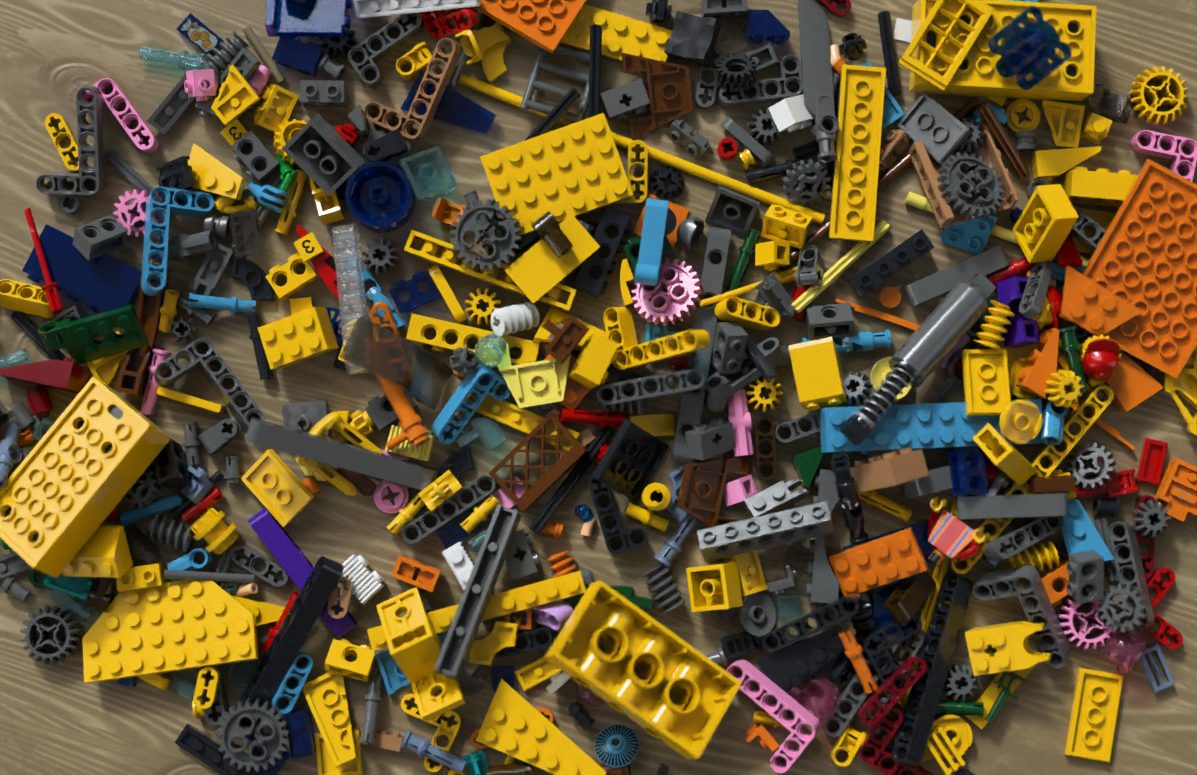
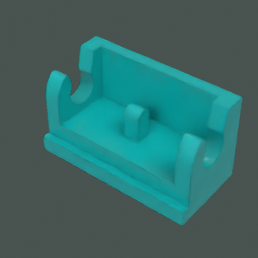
(72, 585)

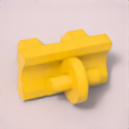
(440, 490)

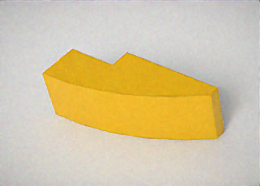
(328, 206)

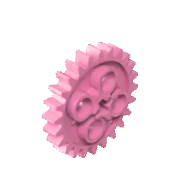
(673, 306)

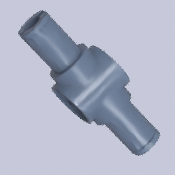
(9, 452)

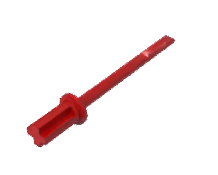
(50, 287)

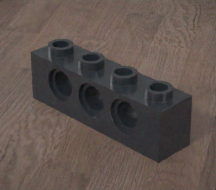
(610, 219)
(890, 263)

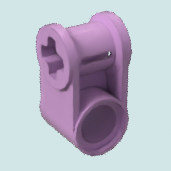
(553, 614)

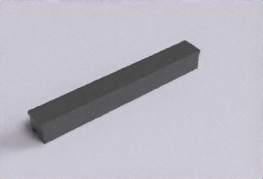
(477, 592)

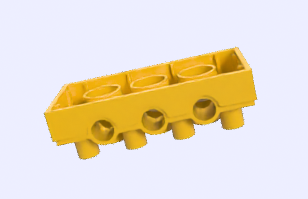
(664, 664)

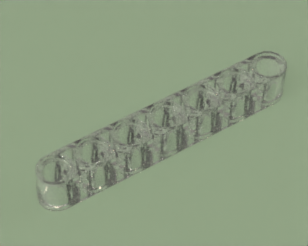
(349, 282)

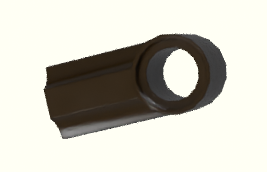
(549, 230)
(101, 594)

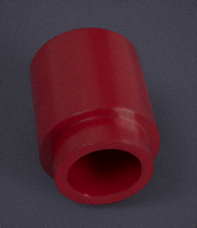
(39, 401)

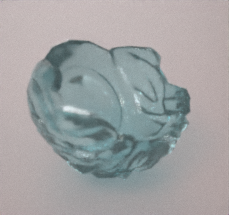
(490, 350)

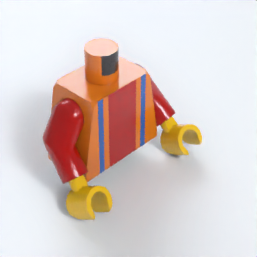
(951, 536)

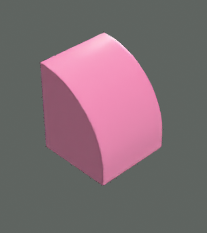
(739, 490)

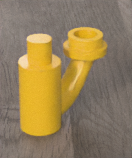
(225, 206)

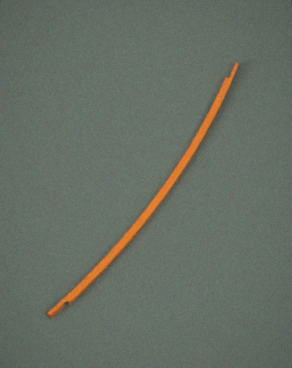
(913, 327)

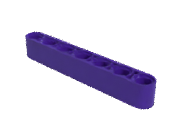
(296, 565)

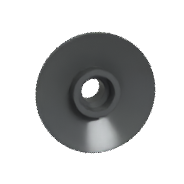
(758, 614)

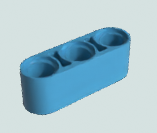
(292, 692)

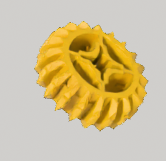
(1176, 100)

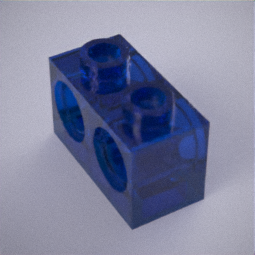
(416, 298)
(962, 472)

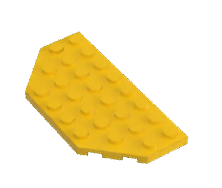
(168, 631)

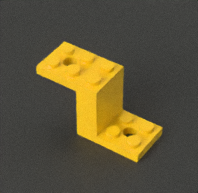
(416, 651)

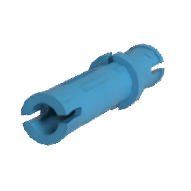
(222, 303)

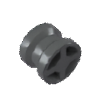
(1026, 141)

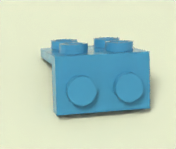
(970, 234)

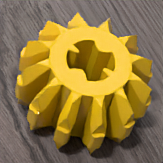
(476, 302)
(771, 396)
(1062, 396)

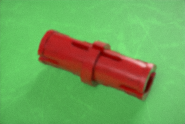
(206, 503)

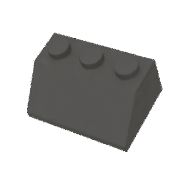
(323, 154)

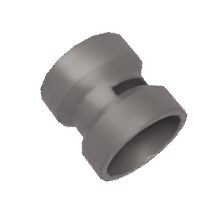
(218, 225)

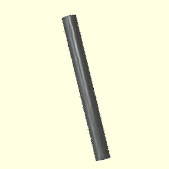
(208, 576)

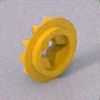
(1032, 115)

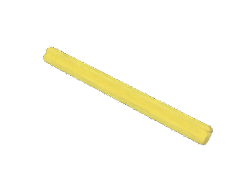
(839, 267)

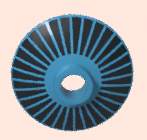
(618, 755)

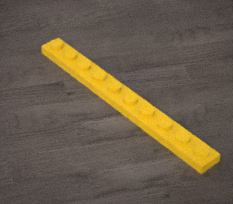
(501, 603)

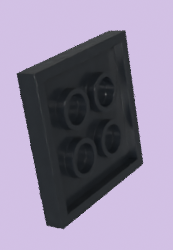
(630, 460)

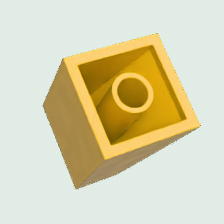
(818, 374)

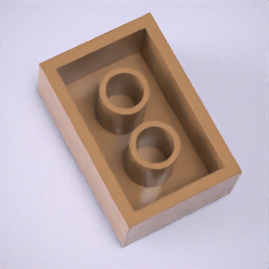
(889, 469)

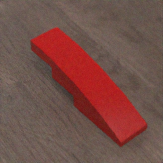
(320, 264)

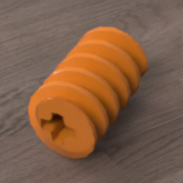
(561, 563)

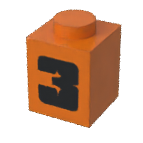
(522, 617)

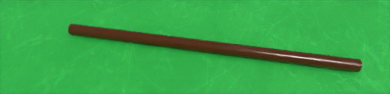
(883, 180)

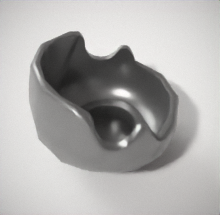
(690, 231)

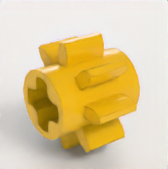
(362, 422)

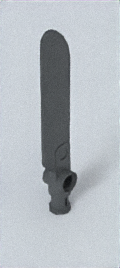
(818, 75)

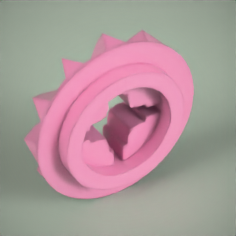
(386, 505)

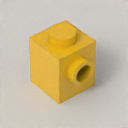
(772, 255)

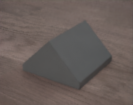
(732, 211)

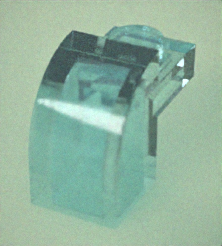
(487, 430)

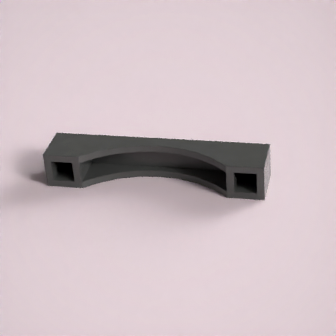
(823, 582)

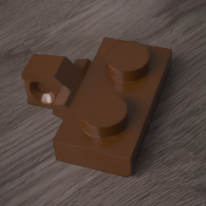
(564, 338)

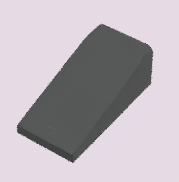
(765, 57)

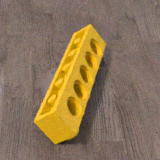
(419, 325)

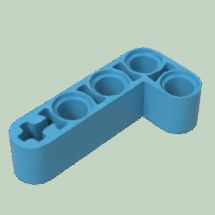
(652, 242)
(447, 431)

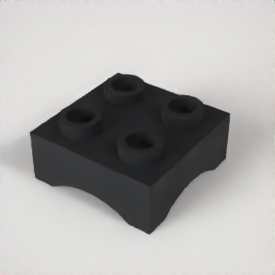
(693, 38)

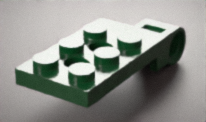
(81, 344)

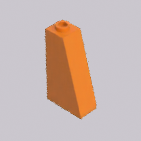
(1130, 383)

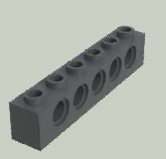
(765, 531)

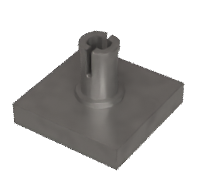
(304, 415)

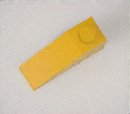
(1053, 163)

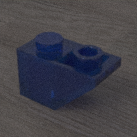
(764, 26)

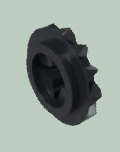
(658, 187)

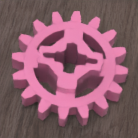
(133, 220)

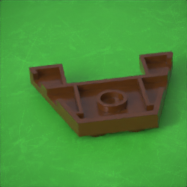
(667, 89)
(704, 487)

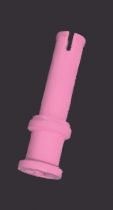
(150, 394)

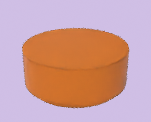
(889, 297)

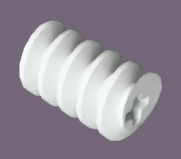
(514, 318)

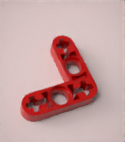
(442, 21)
(1159, 595)

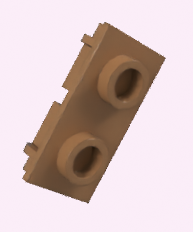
(894, 141)

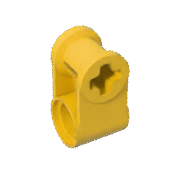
(416, 60)
(848, 744)

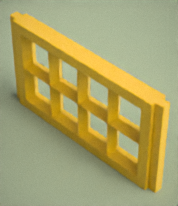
(923, 70)

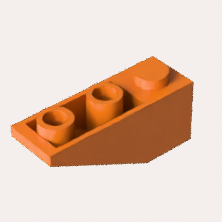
(1040, 365)

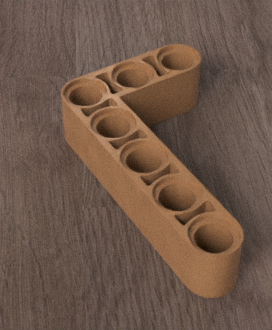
(422, 95)

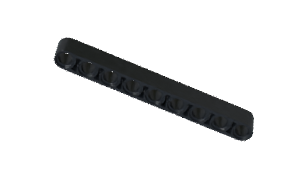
(292, 633)
(937, 655)

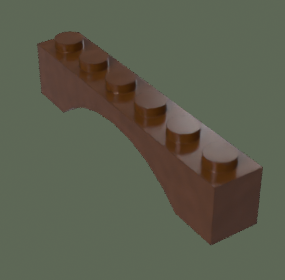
(134, 369)

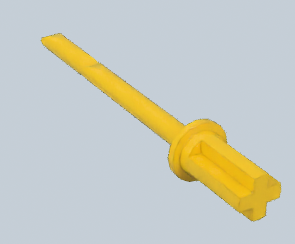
(783, 277)

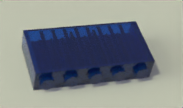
(100, 282)

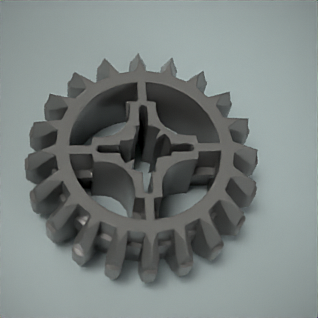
(43, 628)

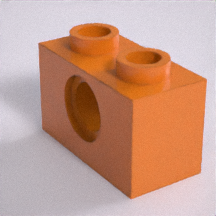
(1050, 577)

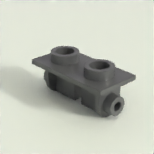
(680, 133)
(776, 296)

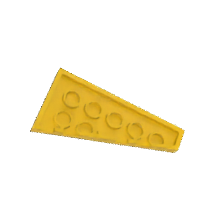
(528, 735)

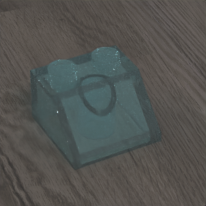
(429, 174)

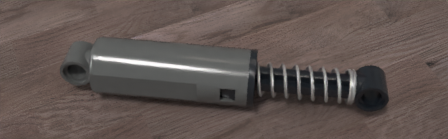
(923, 351)

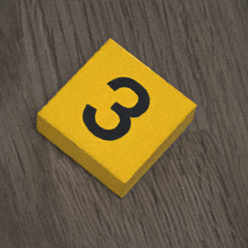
(234, 132)
(308, 247)

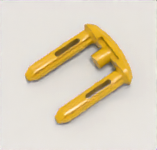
(337, 423)

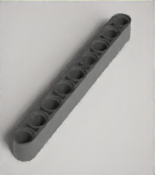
(340, 454)

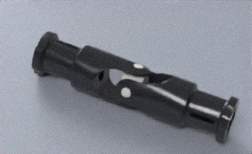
(849, 502)

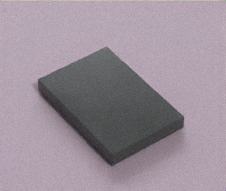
(934, 126)

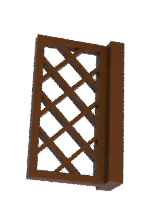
(548, 479)

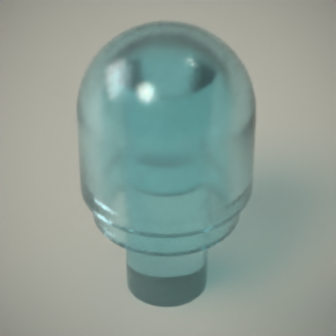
(185, 688)

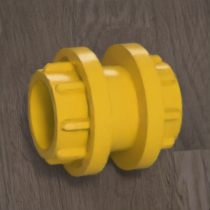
(214, 531)

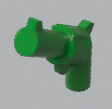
(287, 173)

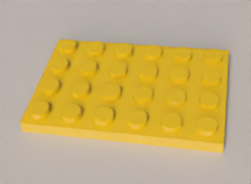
(558, 173)

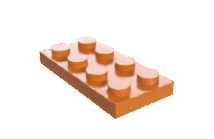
(878, 562)

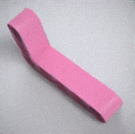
(1174, 151)
(778, 711)

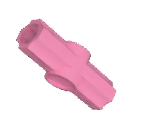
(741, 423)

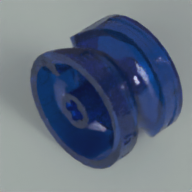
(364, 200)

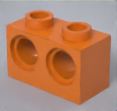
(416, 573)

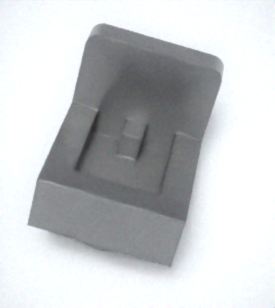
(779, 586)

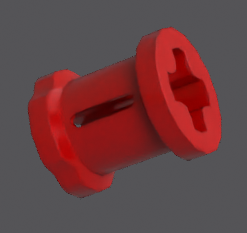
(724, 143)

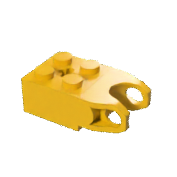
(1011, 646)

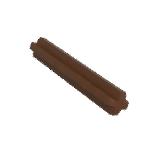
(1003, 140)

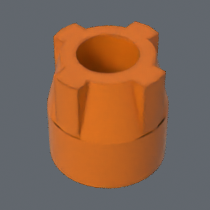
(311, 485)

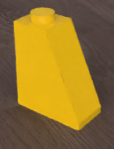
(1004, 454)

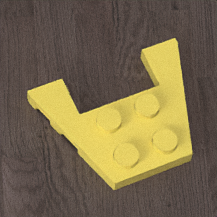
(535, 381)

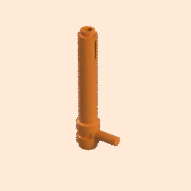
(409, 419)

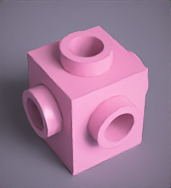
(201, 84)

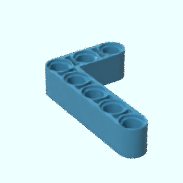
(161, 231)

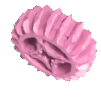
(1084, 627)

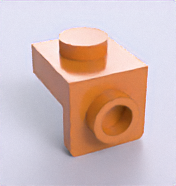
(446, 211)

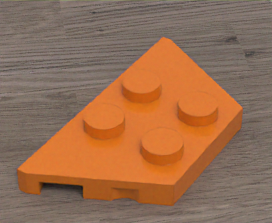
(1093, 305)

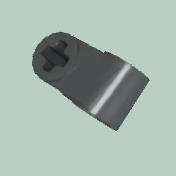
(809, 267)
(217, 436)

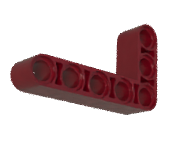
(882, 751)

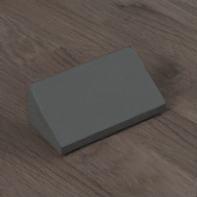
(359, 121)

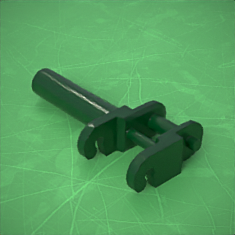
(1003, 695)

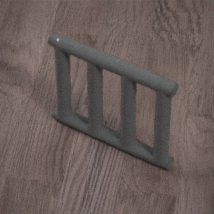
(533, 84)

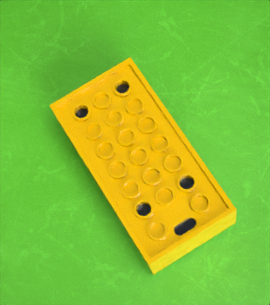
(978, 71)
(76, 477)

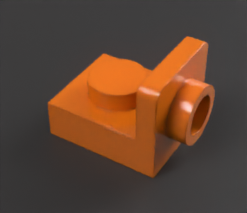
(765, 738)

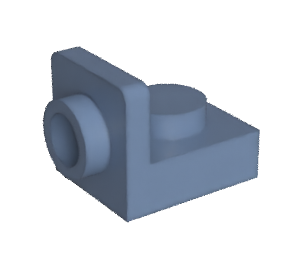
(199, 485)

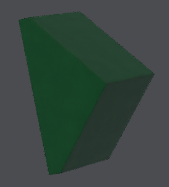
(807, 464)

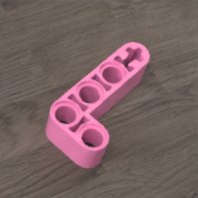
(125, 117)

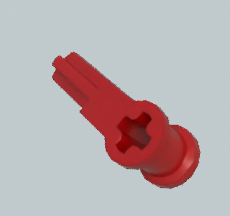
(1121, 483)

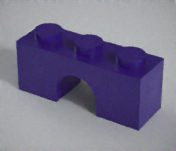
(1021, 331)

